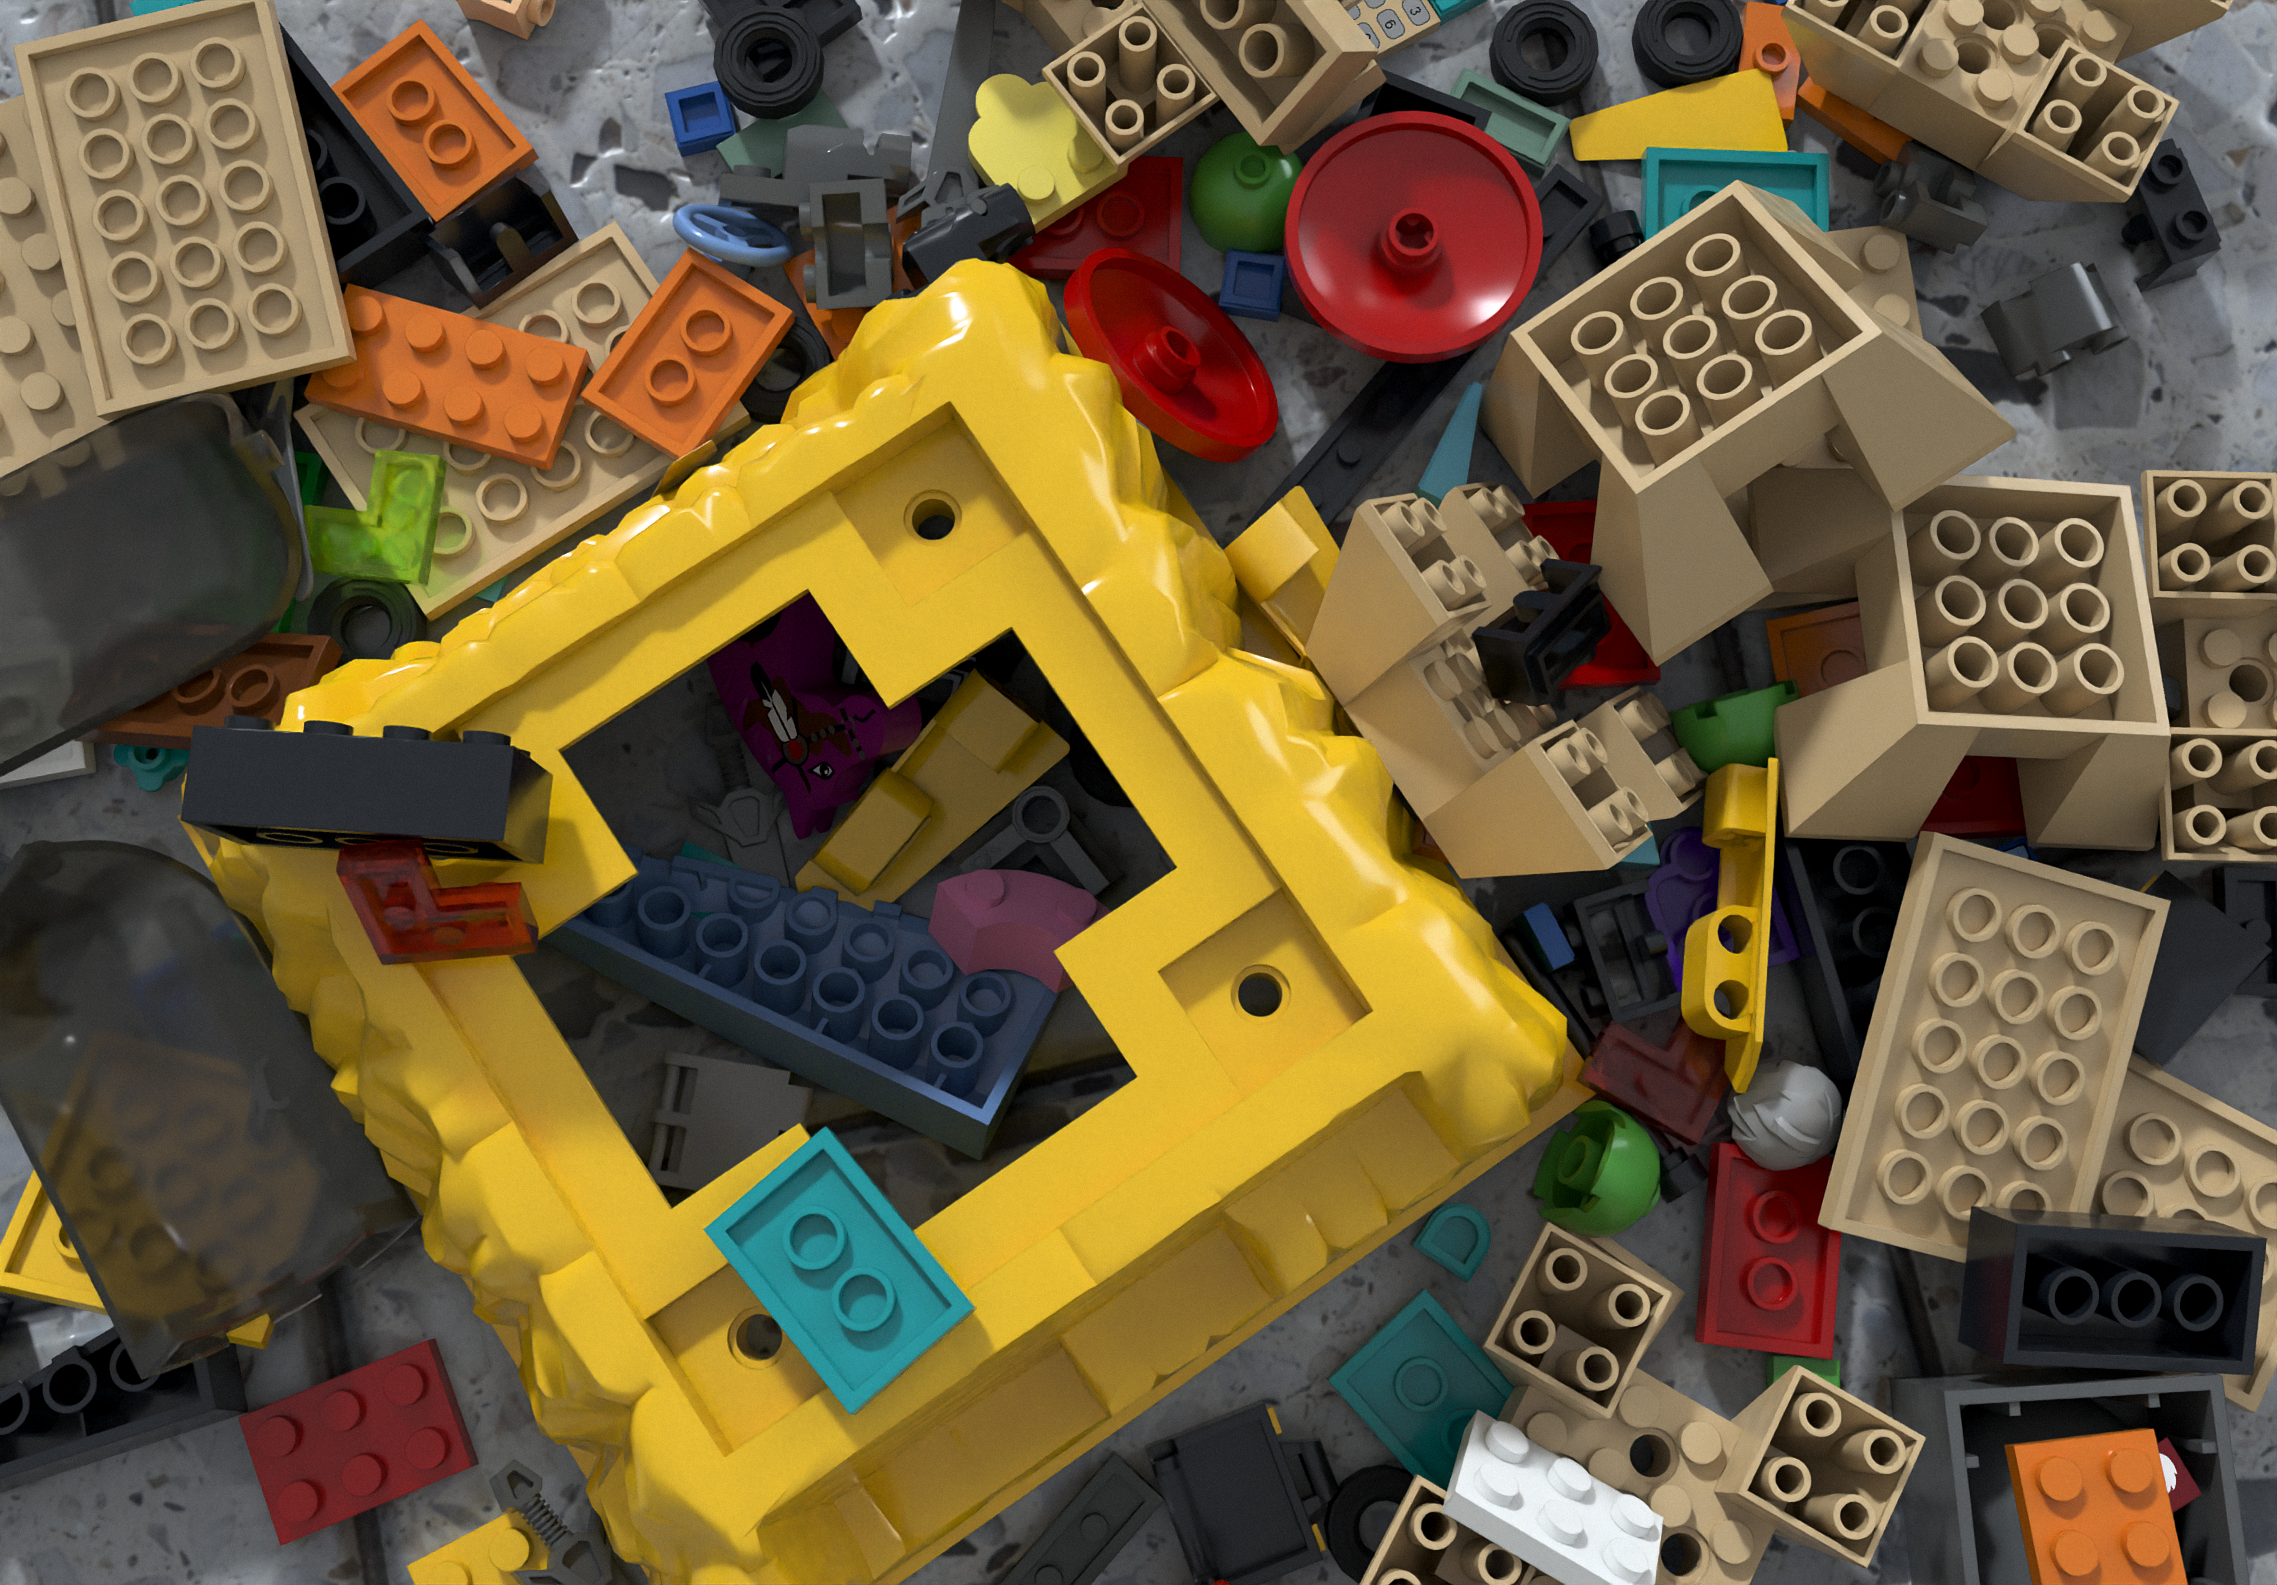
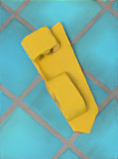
(1285, 571)
(937, 794)
(1742, 824)

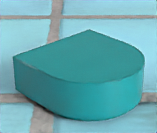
(1455, 1238)

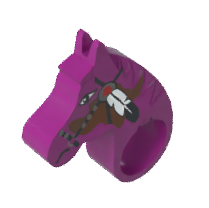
(802, 722)

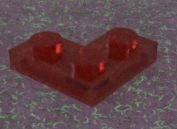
(418, 920)
(1665, 1087)

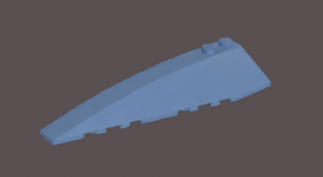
(855, 995)

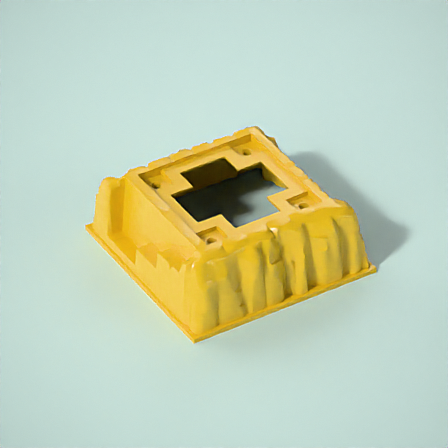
(1115, 1248)

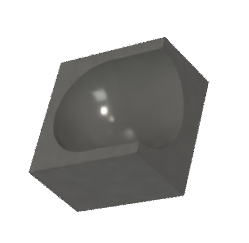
(1961, 1491)

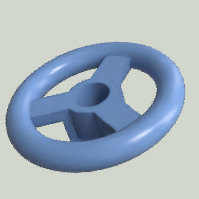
(731, 238)

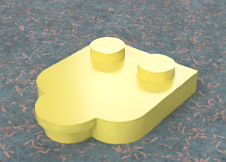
(1037, 148)

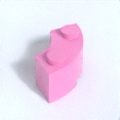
(1011, 922)

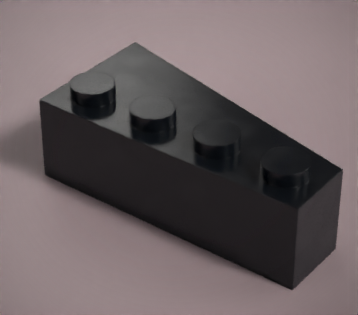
(98, 1407)

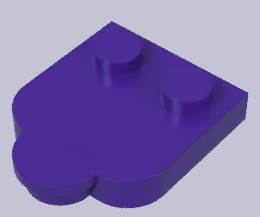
(1687, 890)

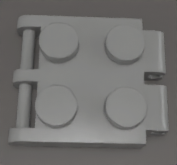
(722, 1116)

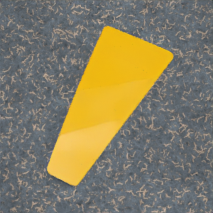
(1716, 114)
(685, 465)

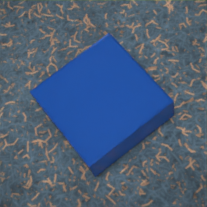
(700, 117)
(1252, 285)
(1544, 937)

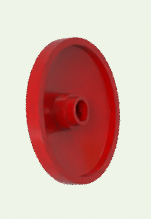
(1412, 236)
(1173, 353)

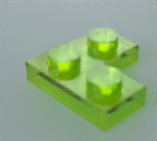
(396, 531)

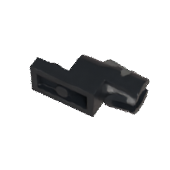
(981, 225)

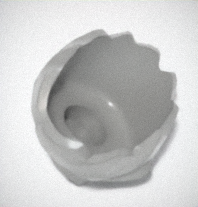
(1786, 1115)

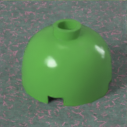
(1242, 194)
(1732, 726)
(1599, 1173)

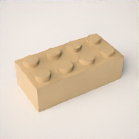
(1270, 58)

